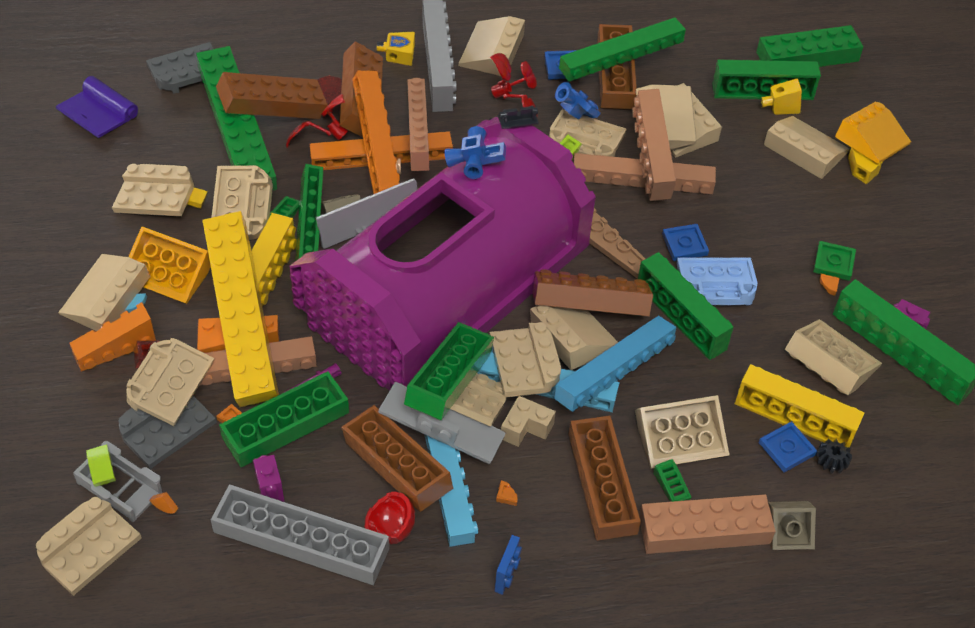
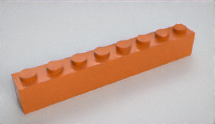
(375, 130)
(353, 154)

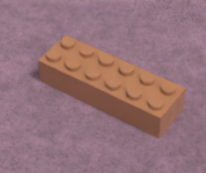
(654, 144)
(706, 524)

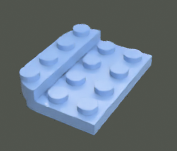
(721, 279)

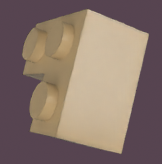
(527, 417)

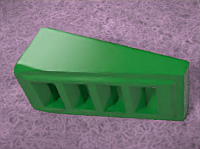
(284, 210)
(669, 469)

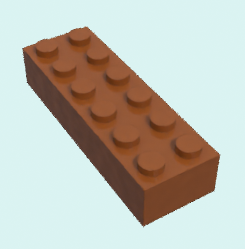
(356, 58)
(618, 81)
(271, 95)
(592, 293)
(397, 458)
(604, 478)

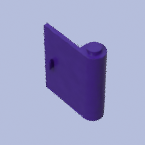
(98, 108)

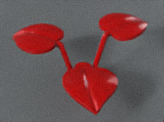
(504, 88)
(334, 127)

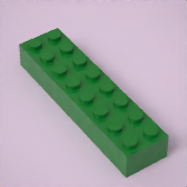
(906, 341)

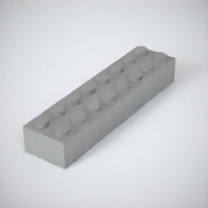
(438, 55)
(300, 534)

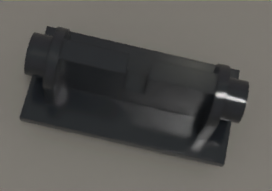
(511, 118)

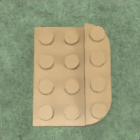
(595, 135)
(154, 190)
(244, 190)
(526, 360)
(167, 379)
(481, 400)
(85, 544)

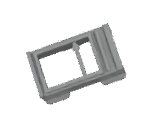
(139, 500)

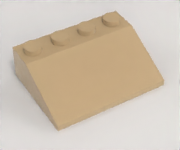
(492, 37)
(678, 113)
(706, 129)
(805, 146)
(105, 291)
(574, 332)
(832, 356)
(682, 431)

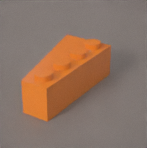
(211, 334)
(113, 338)

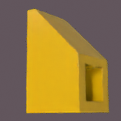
(862, 166)

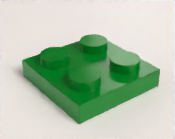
(834, 260)

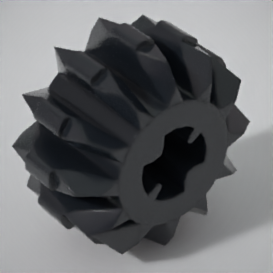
(834, 456)

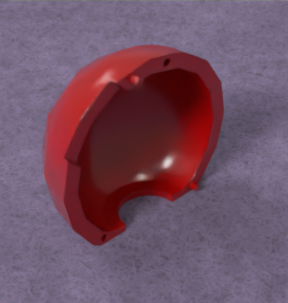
(392, 516)

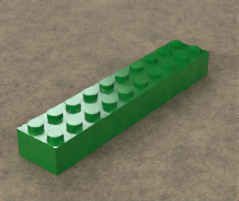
(238, 131)

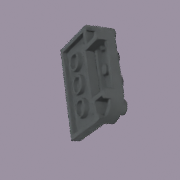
(177, 68)
(155, 439)

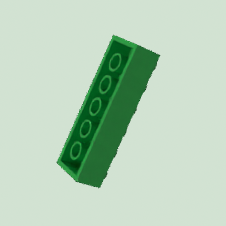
(823, 46)
(755, 78)
(686, 306)
(448, 371)
(284, 418)

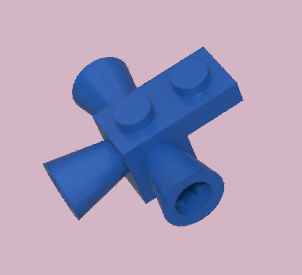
(576, 102)
(475, 153)

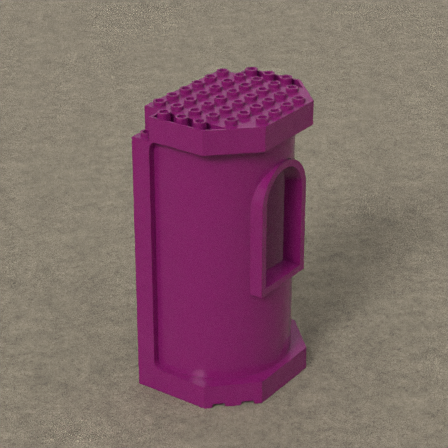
(396, 314)

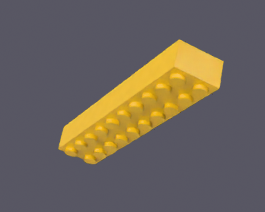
(240, 309)

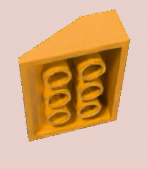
(873, 132)
(173, 265)

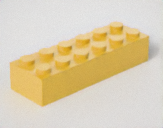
(272, 252)
(807, 409)

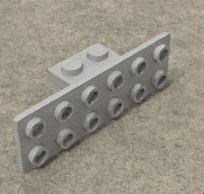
(357, 216)
(454, 429)

